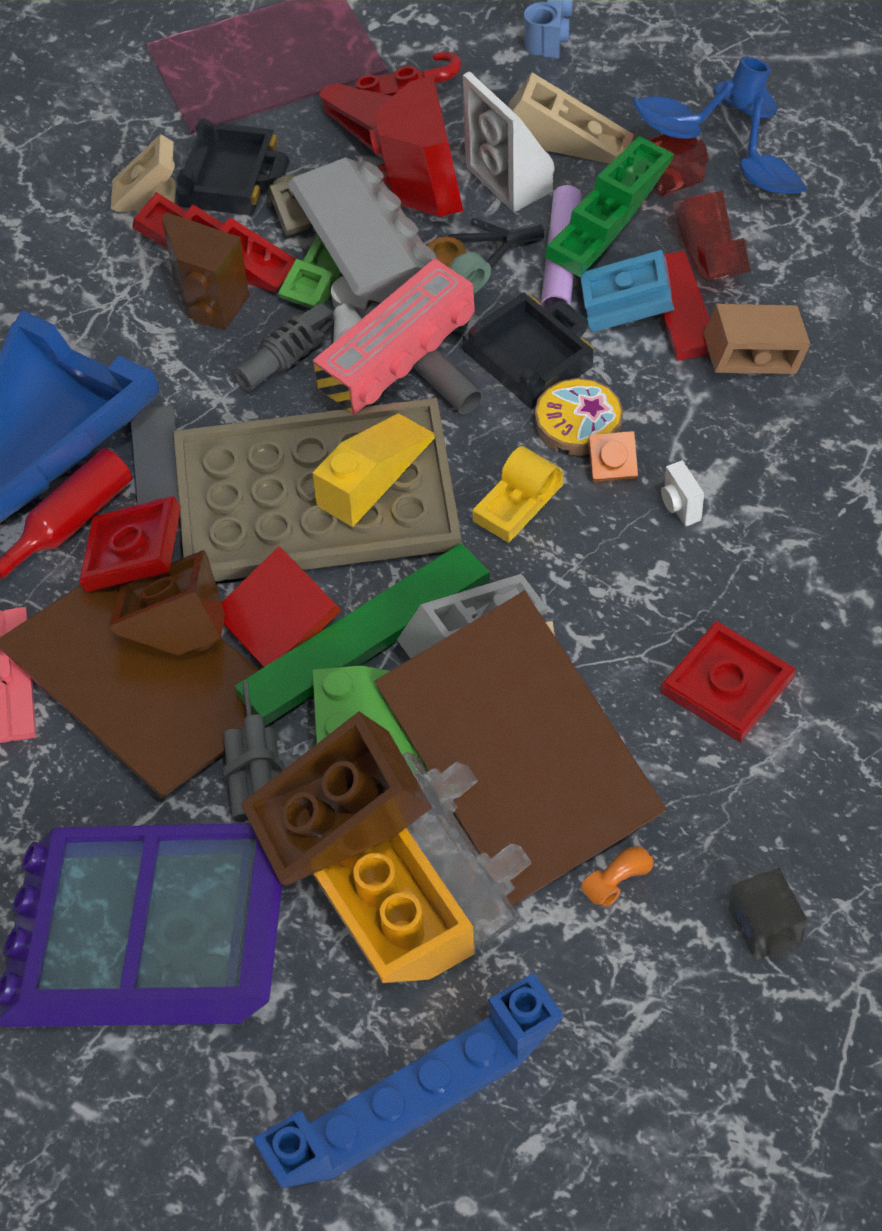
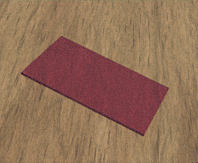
(264, 59)

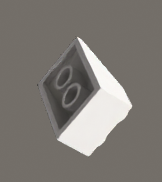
(503, 149)

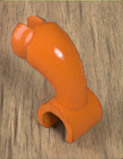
(602, 886)

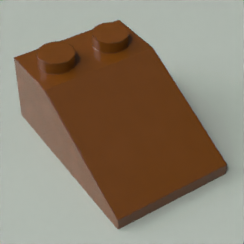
(335, 801)

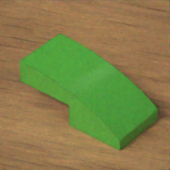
(312, 278)

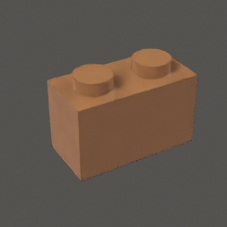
(756, 338)

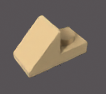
(144, 177)

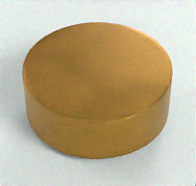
(447, 249)

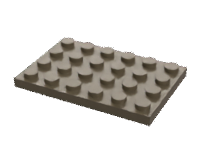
(254, 490)

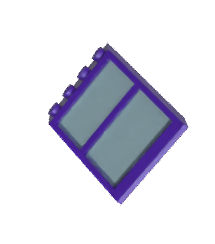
(142, 927)

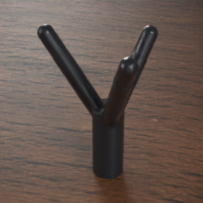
(507, 236)

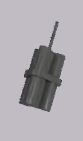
(250, 758)

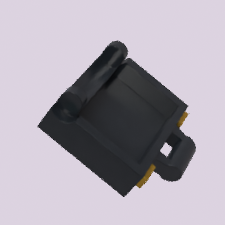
(229, 168)
(530, 347)

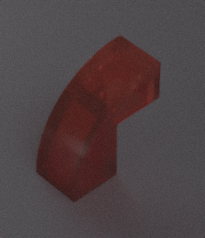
(708, 236)

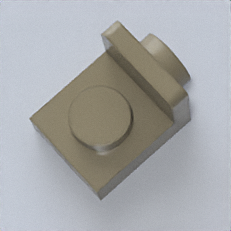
(287, 207)

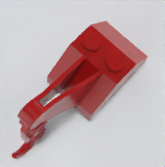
(405, 127)

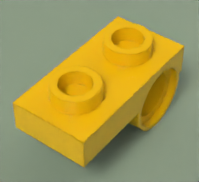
(524, 489)

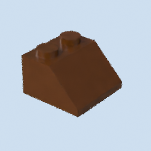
(206, 270)

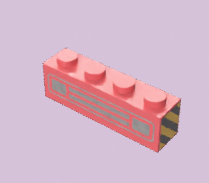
(394, 336)

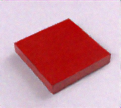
(130, 544)
(277, 608)
(728, 681)

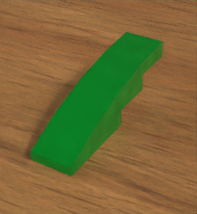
(609, 206)

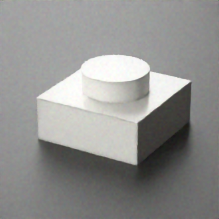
(682, 493)

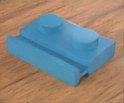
(627, 291)

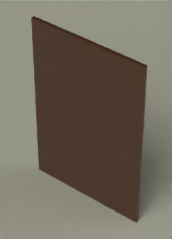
(143, 703)
(532, 737)

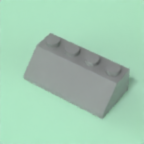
(362, 226)

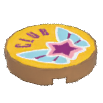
(574, 411)

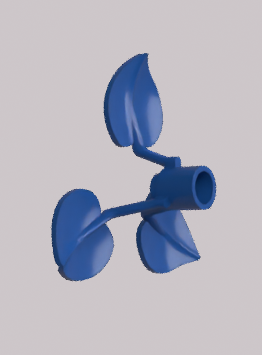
(746, 93)

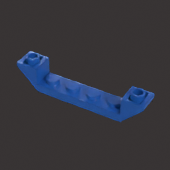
(415, 1094)

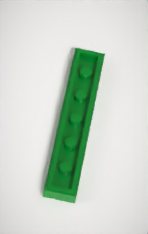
(359, 633)

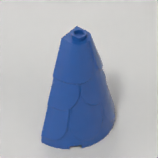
(57, 407)

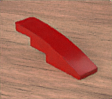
(264, 263)

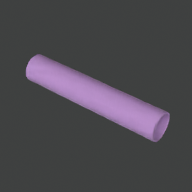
(557, 280)

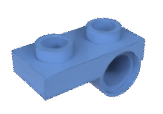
(547, 27)

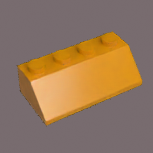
(399, 911)

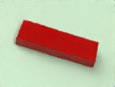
(690, 317)

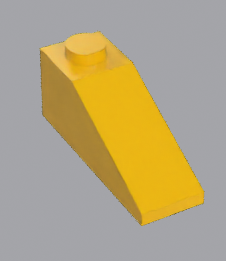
(367, 467)

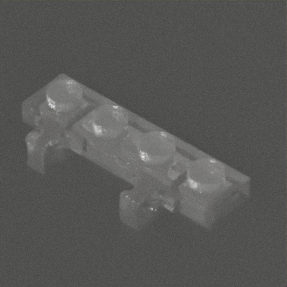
(472, 879)

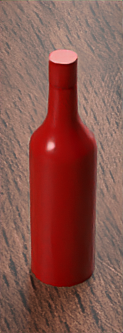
(68, 507)

